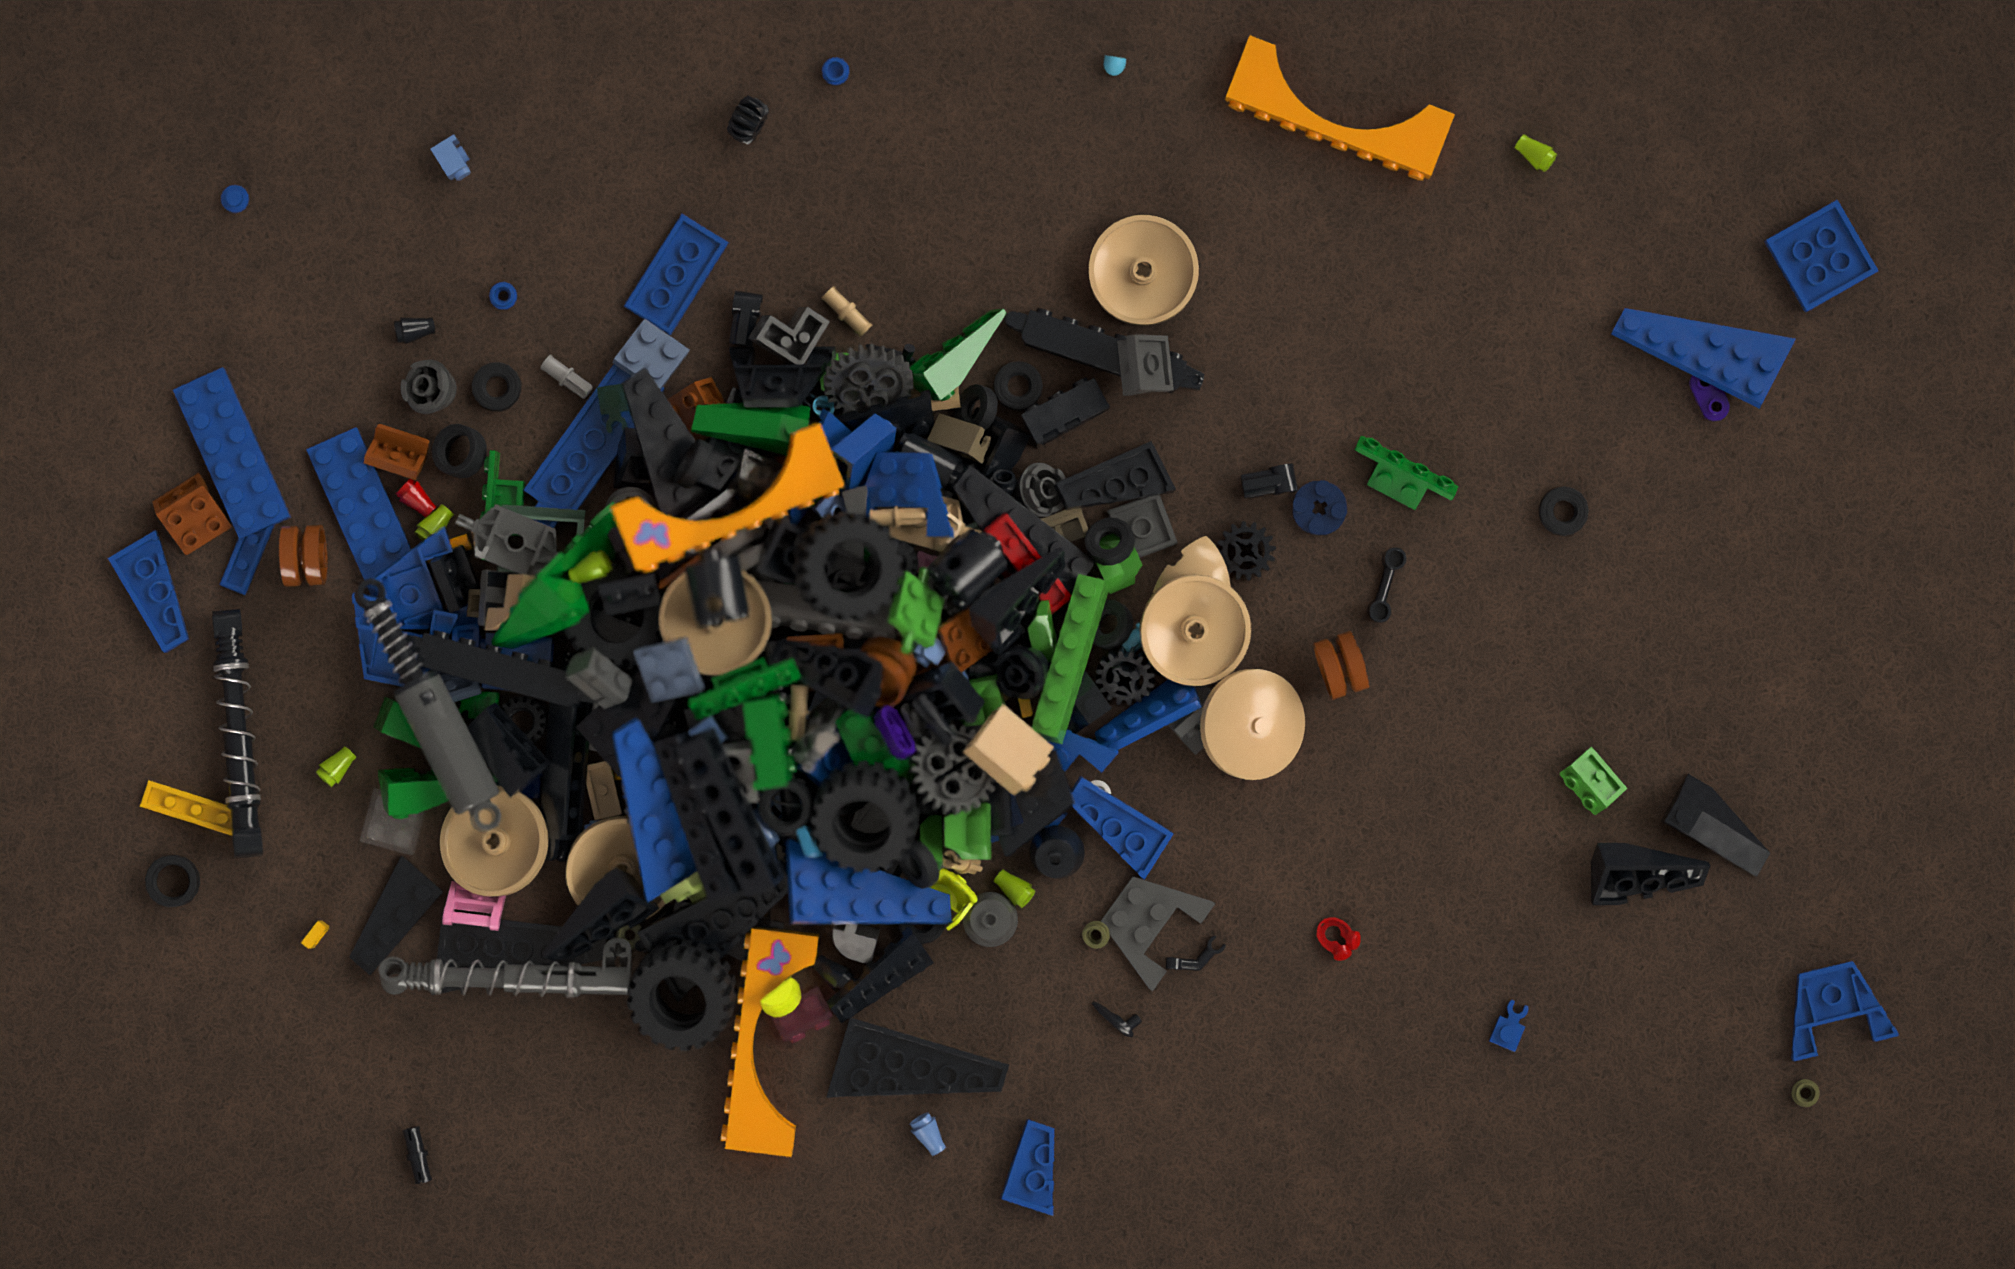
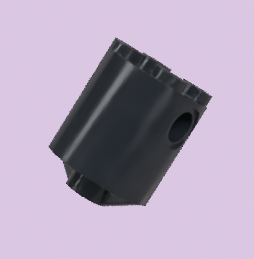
(947, 463)
(968, 567)
(717, 580)

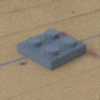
(651, 350)
(669, 669)

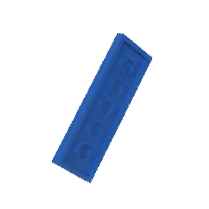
(232, 453)
(580, 454)
(359, 503)

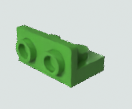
(1593, 781)

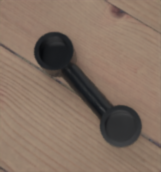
(1390, 559)

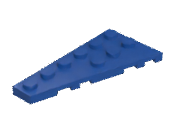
(653, 819)
(834, 895)

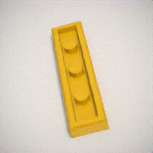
(187, 807)

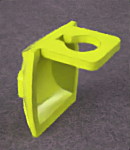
(961, 895)
(782, 999)

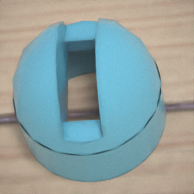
(1114, 65)
(822, 401)

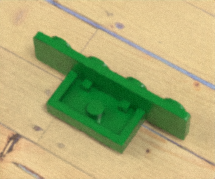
(1401, 477)
(500, 491)
(743, 684)

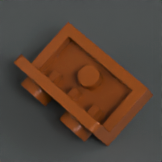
(397, 452)

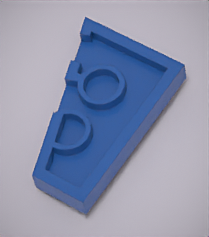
(1031, 1170)

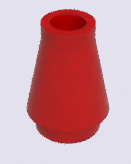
(416, 498)

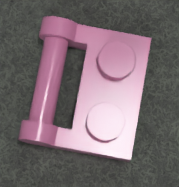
(461, 899)

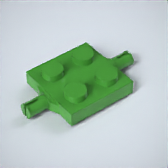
(916, 611)

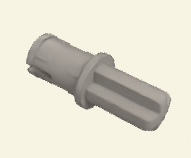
(566, 377)

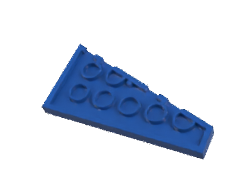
(1723, 356)

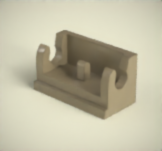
(960, 437)
(1068, 524)

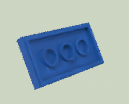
(676, 274)

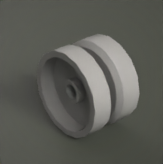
(743, 546)

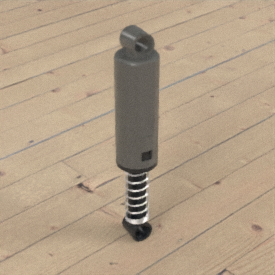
(434, 717)

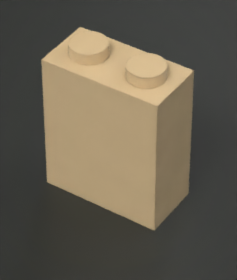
(1009, 750)

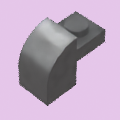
(856, 941)

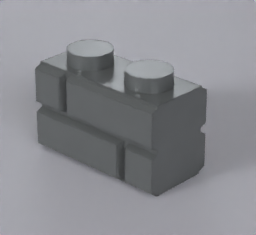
(598, 678)

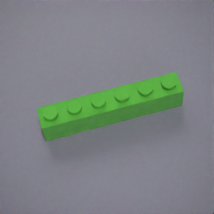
(1070, 658)

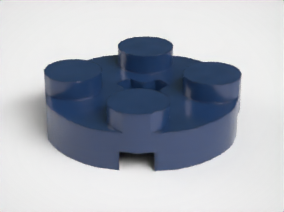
(1316, 523)

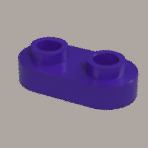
(1706, 396)
(894, 732)

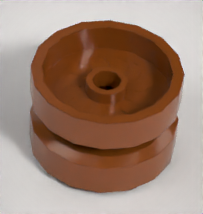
(303, 555)
(1345, 664)
(897, 668)

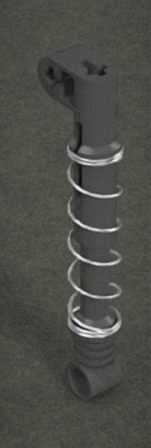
(515, 978)

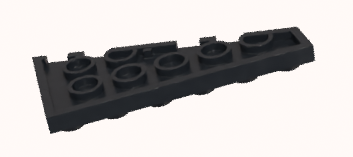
(602, 722)

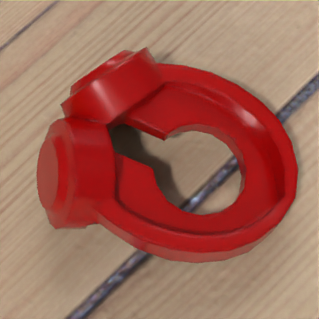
(1352, 938)

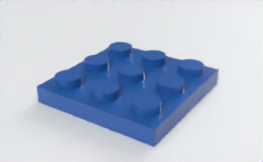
(1821, 256)

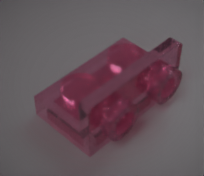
(810, 1013)

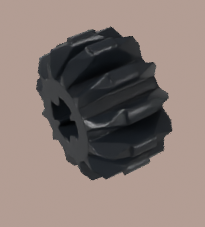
(747, 119)

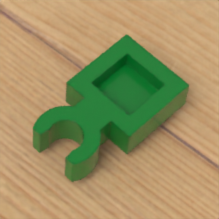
(478, 703)

